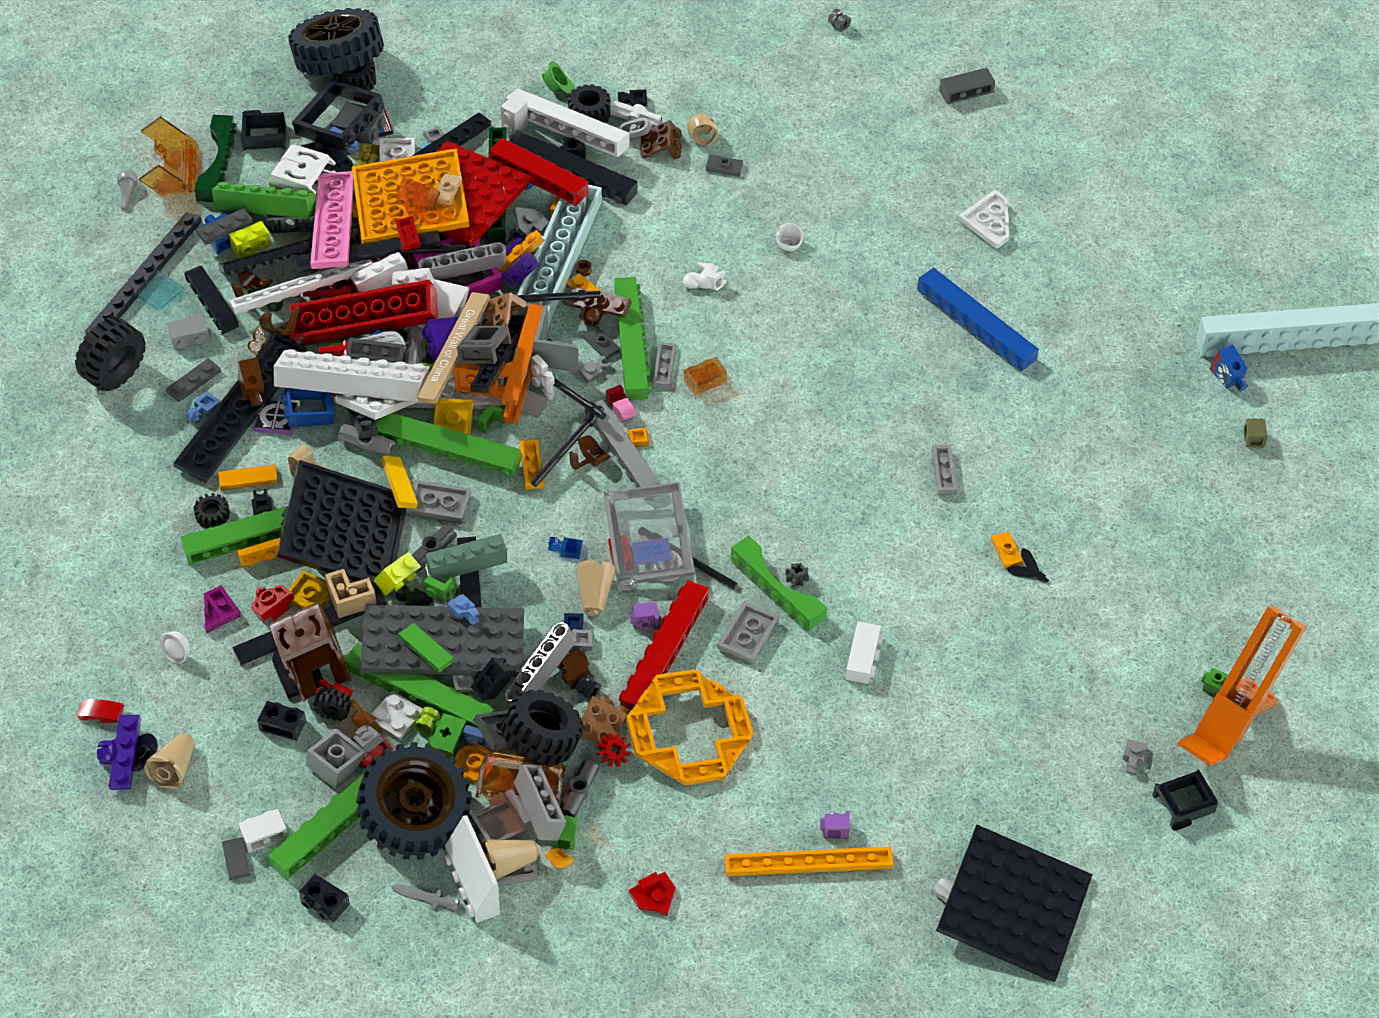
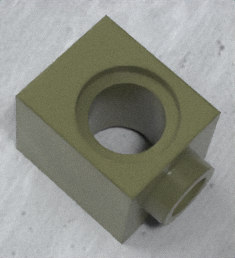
(1255, 432)

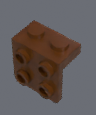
(662, 137)

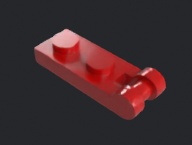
(331, 290)

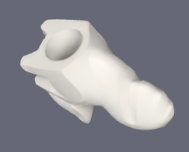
(707, 279)

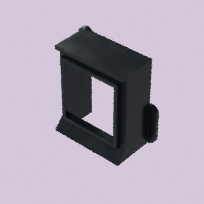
(256, 120)
(1184, 818)

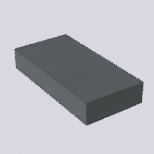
(235, 858)

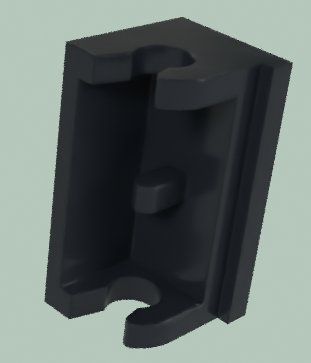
(493, 678)

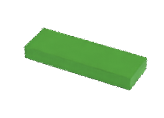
(426, 647)

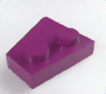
(218, 609)

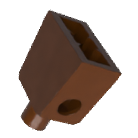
(251, 381)

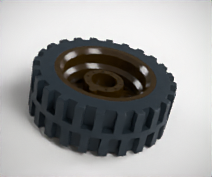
(336, 41)
(428, 770)

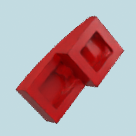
(103, 710)

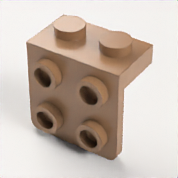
(499, 309)
(602, 718)

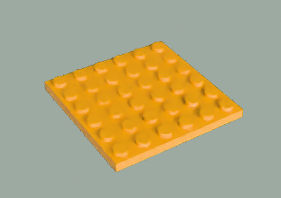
(379, 183)

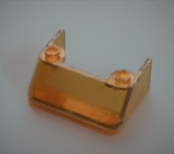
(179, 156)
(500, 771)

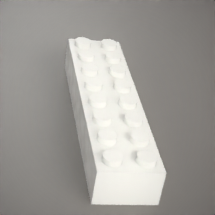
(350, 375)

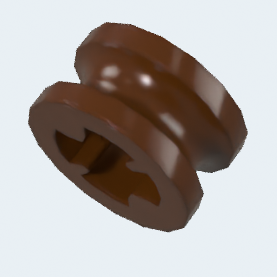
(581, 264)

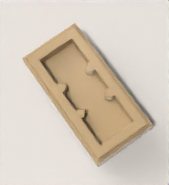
(448, 188)

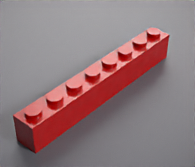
(666, 641)

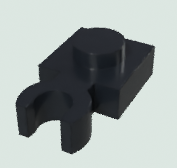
(633, 97)
(261, 502)
(414, 598)

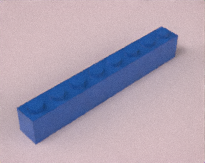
(977, 319)

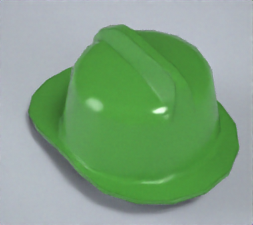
(556, 79)

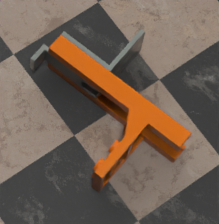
(519, 372)

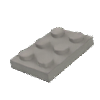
(440, 501)
(748, 632)

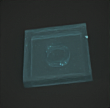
(160, 291)

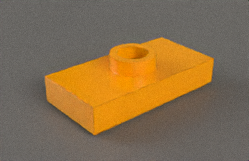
(1006, 550)

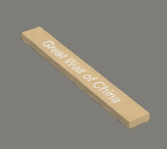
(449, 356)

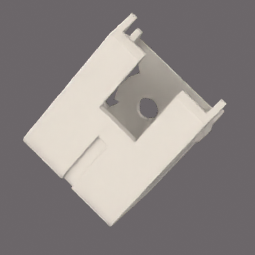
(300, 169)

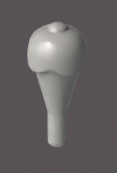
(127, 181)

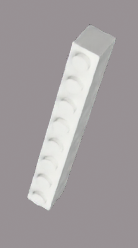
(574, 124)

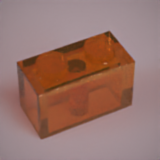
(417, 195)
(705, 376)

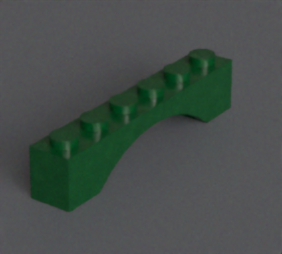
(222, 131)

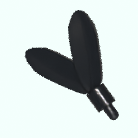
(1031, 570)

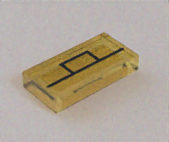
(368, 154)

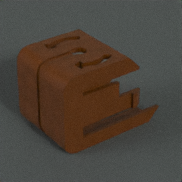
(308, 643)

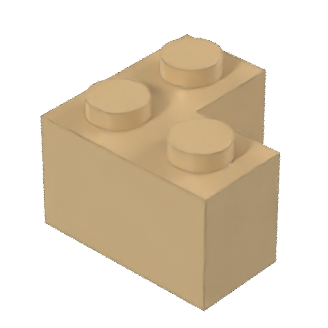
(347, 596)

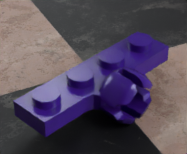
(121, 752)

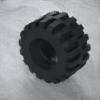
(361, 77)
(591, 101)

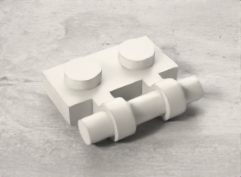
(542, 377)

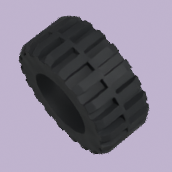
(110, 353)
(542, 727)

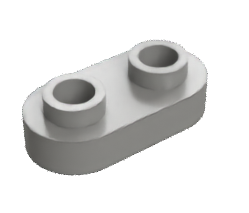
(636, 127)

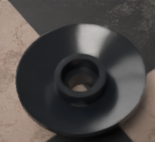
(146, 748)

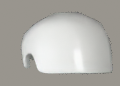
(788, 234)

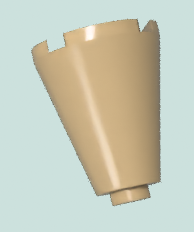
(594, 585)
(171, 762)
(509, 855)

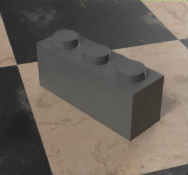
(967, 85)

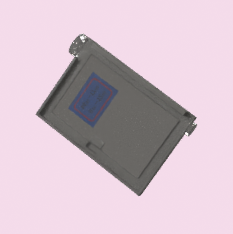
(648, 534)

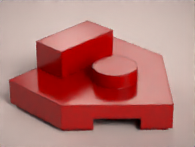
(272, 602)
(654, 893)

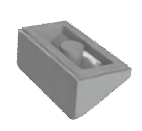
(534, 404)

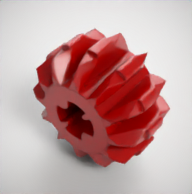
(615, 742)

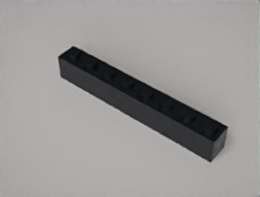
(613, 185)

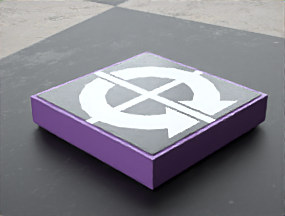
(272, 418)

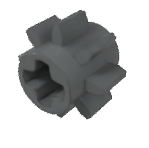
(797, 574)

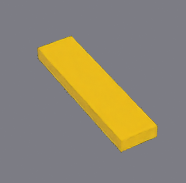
(399, 482)

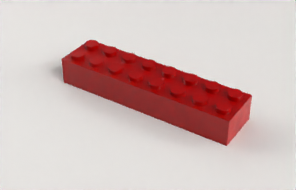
(365, 312)

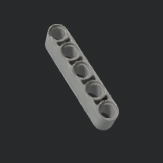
(465, 261)
(543, 661)

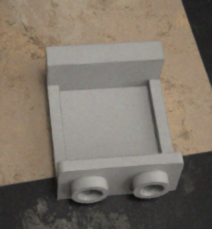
(501, 820)

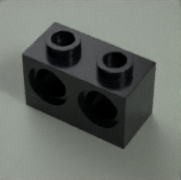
(281, 723)
(326, 895)

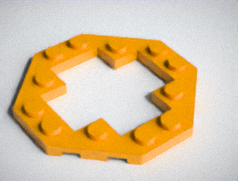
(667, 758)

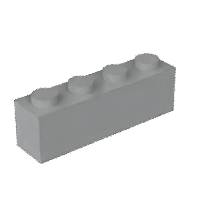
(540, 802)

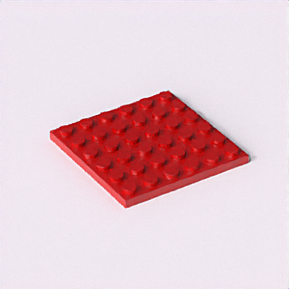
(487, 190)

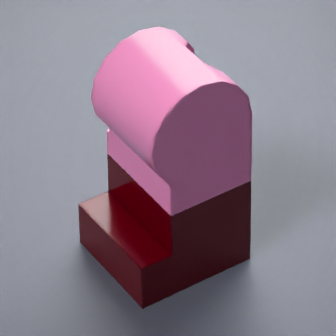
(620, 403)

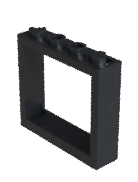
(303, 122)

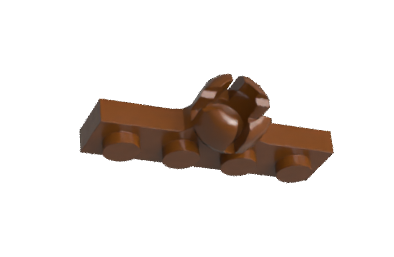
(595, 308)

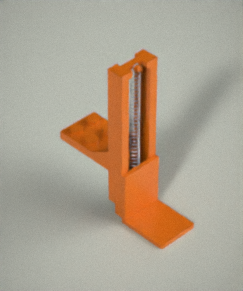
(1241, 698)

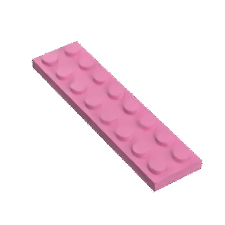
(332, 220)

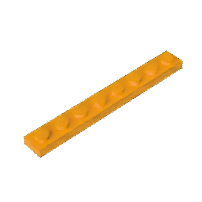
(808, 861)

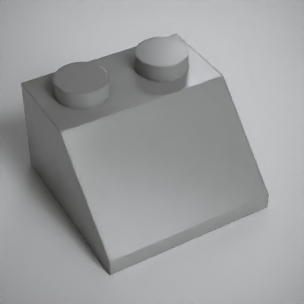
(334, 758)

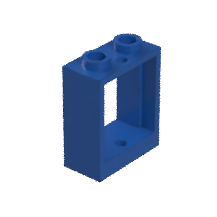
(308, 418)

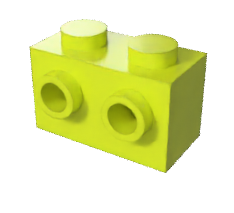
(250, 239)
(397, 573)

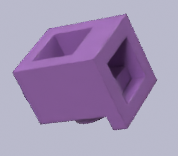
(645, 615)
(836, 825)

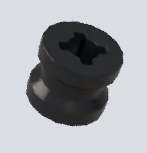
(588, 687)

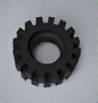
(211, 502)
(332, 704)

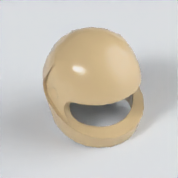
(704, 123)

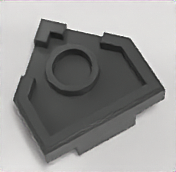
(529, 221)

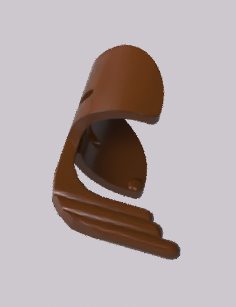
(246, 280)
(286, 329)
(588, 443)

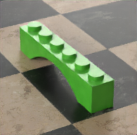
(803, 607)

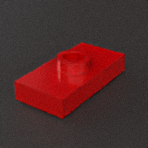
(407, 233)

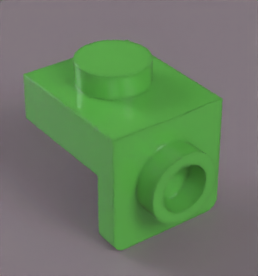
(488, 416)
(439, 590)

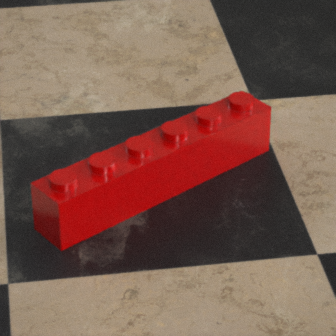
(544, 173)

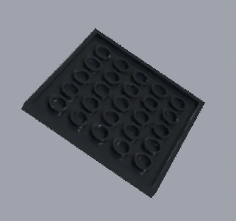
(340, 524)
(1014, 903)

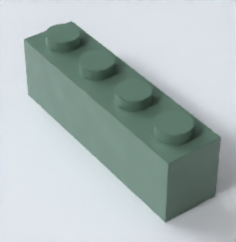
(467, 557)

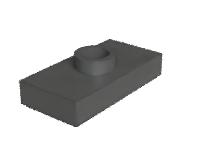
(724, 165)
(601, 343)

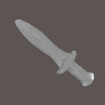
(433, 898)

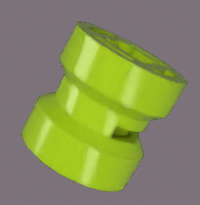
(427, 721)

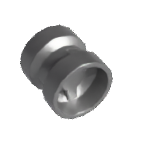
(841, 21)

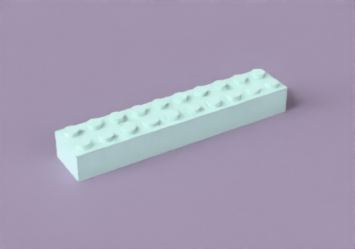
(561, 248)
(1289, 329)

